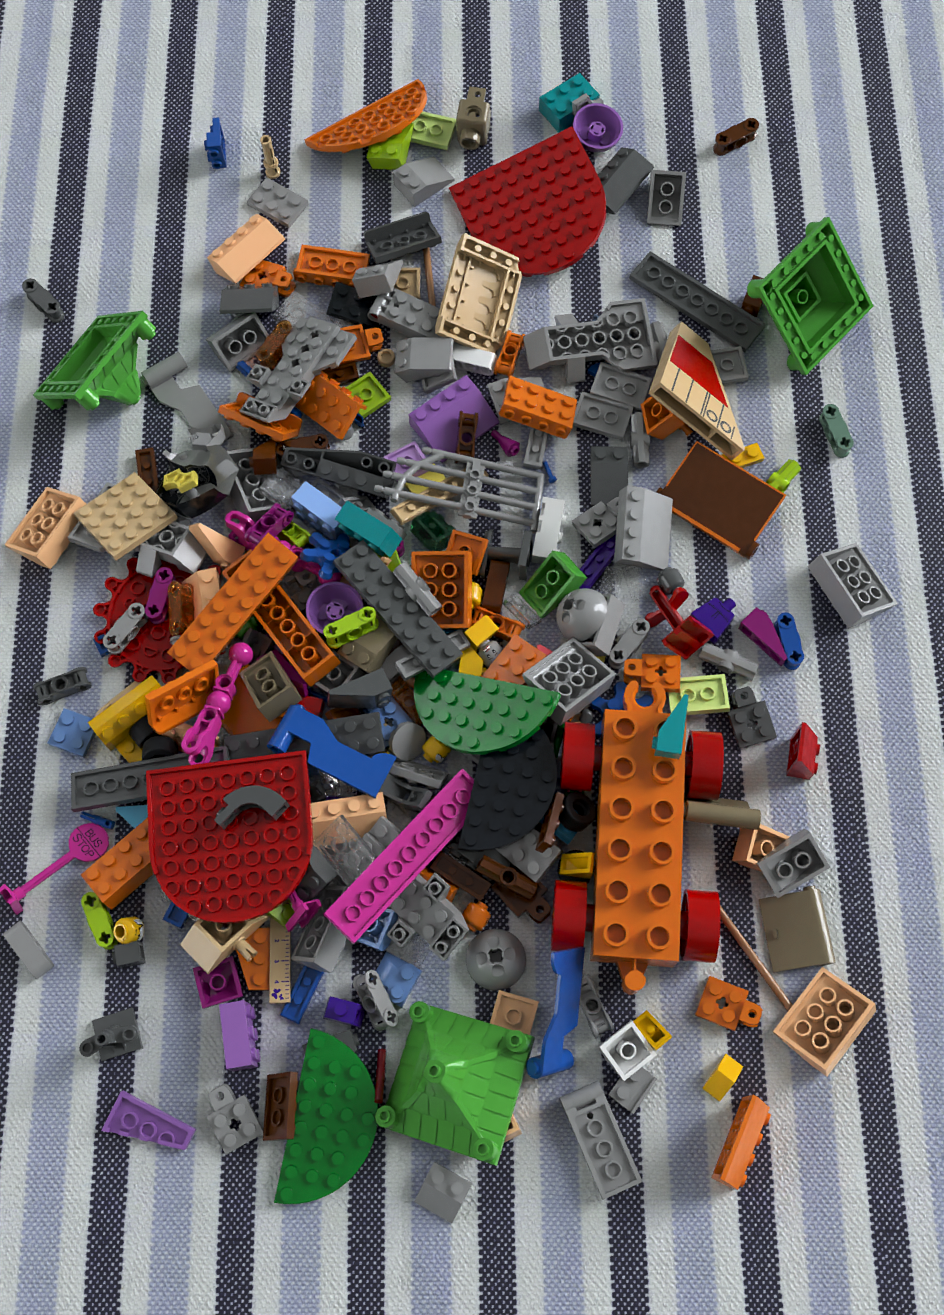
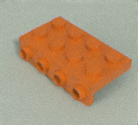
(328, 265)
(330, 405)
(538, 407)
(278, 430)
(514, 661)
(181, 698)

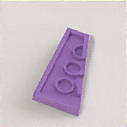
(147, 1123)

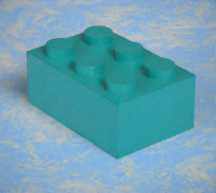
(557, 103)
(365, 527)

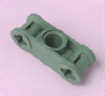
(836, 430)

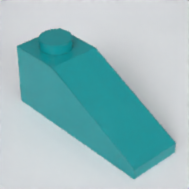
(671, 734)

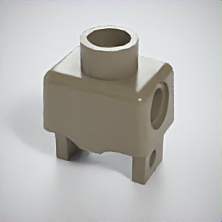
(471, 129)

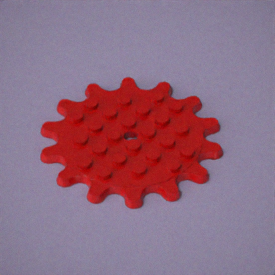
(152, 642)

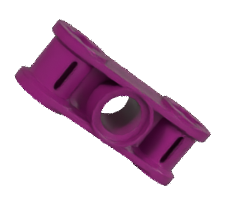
(271, 522)
(158, 596)

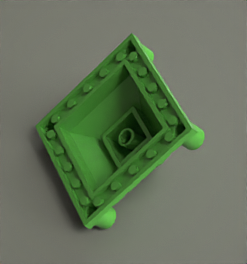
(813, 296)
(100, 363)
(457, 1082)

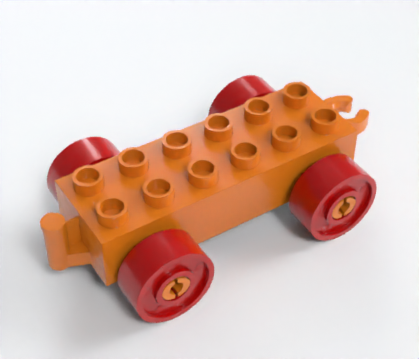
(638, 843)

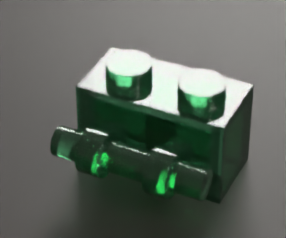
(432, 530)

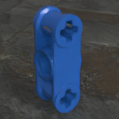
(789, 640)

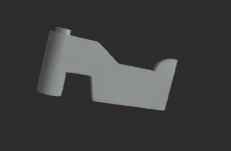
(189, 401)

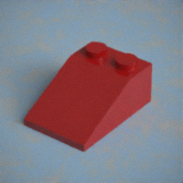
(802, 753)

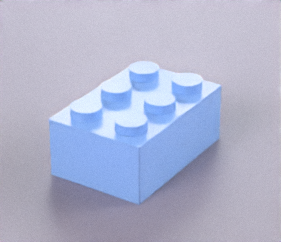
(317, 510)

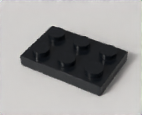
(349, 307)

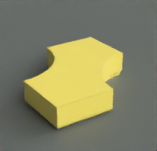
(180, 480)

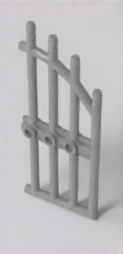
(471, 489)

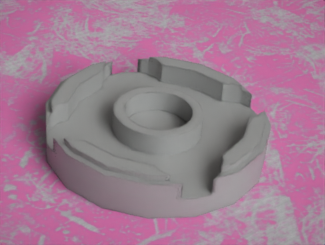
(407, 740)

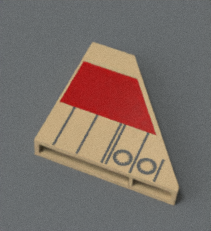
(694, 392)

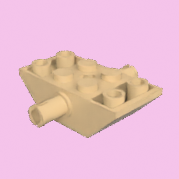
(211, 945)

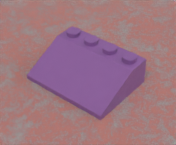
(438, 418)

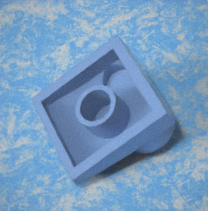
(376, 934)
(397, 978)

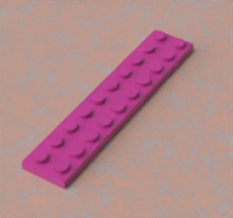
(402, 859)

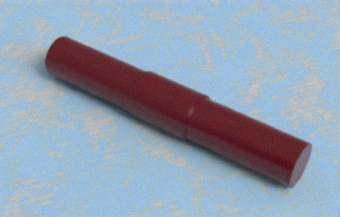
(380, 1076)

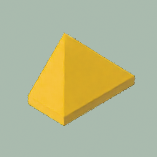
(577, 864)

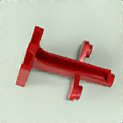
(687, 634)

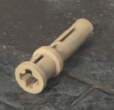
(270, 161)

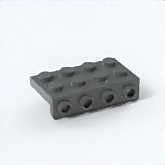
(401, 237)

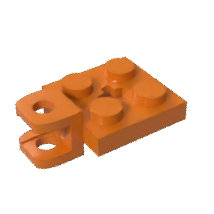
(274, 274)
(367, 342)
(476, 545)
(645, 668)
(737, 1008)

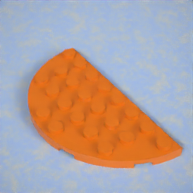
(374, 122)

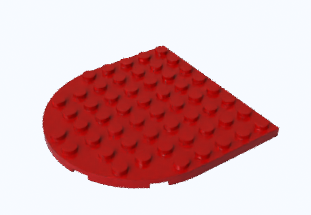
(537, 204)
(235, 870)

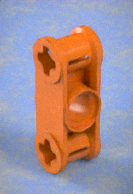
(513, 345)
(508, 626)

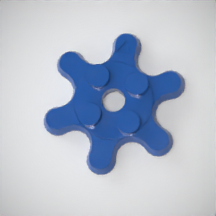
(323, 552)
(615, 703)

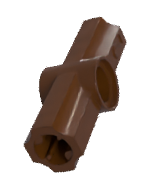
(517, 883)

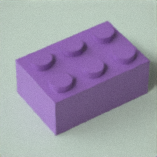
(239, 1035)

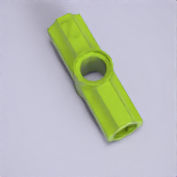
(782, 478)

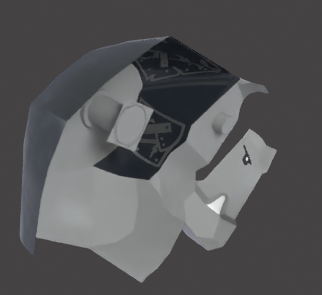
(214, 470)

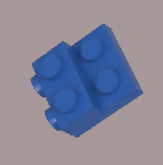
(216, 145)

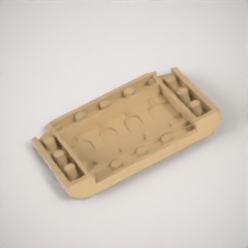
(479, 295)

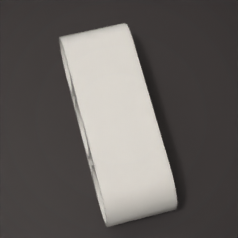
(474, 359)

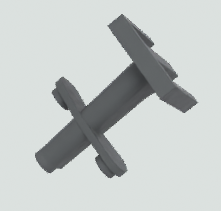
(508, 554)
(113, 1036)

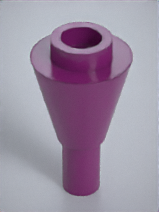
(508, 445)

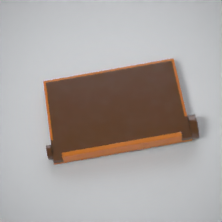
(722, 499)

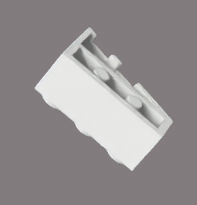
(549, 528)

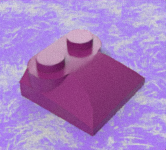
(219, 985)

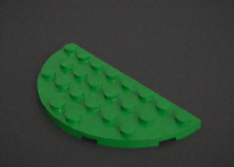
(480, 712)
(331, 1122)

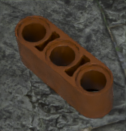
(496, 586)

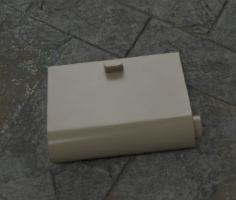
(722, 812)
(801, 930)

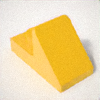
(652, 1030)

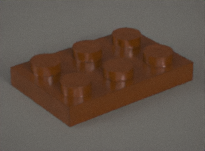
(280, 1106)

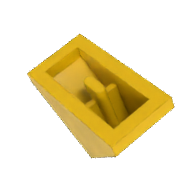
(481, 632)
(723, 1077)

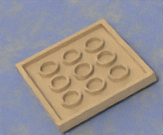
(125, 516)

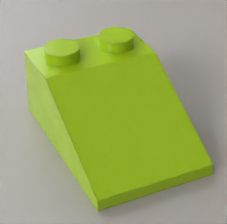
(392, 152)

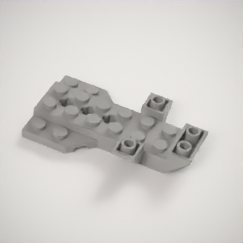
(575, 342)
(306, 352)
(171, 544)
(421, 904)

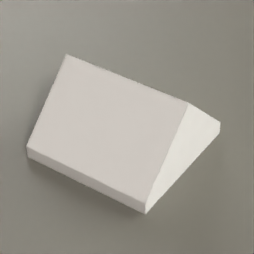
(627, 1050)

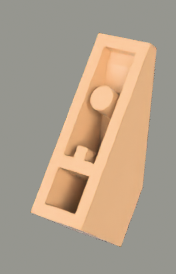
(218, 547)

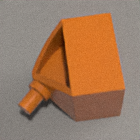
(661, 421)

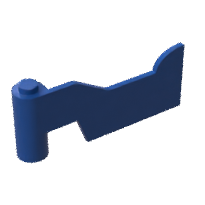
(330, 755)
(553, 1057)

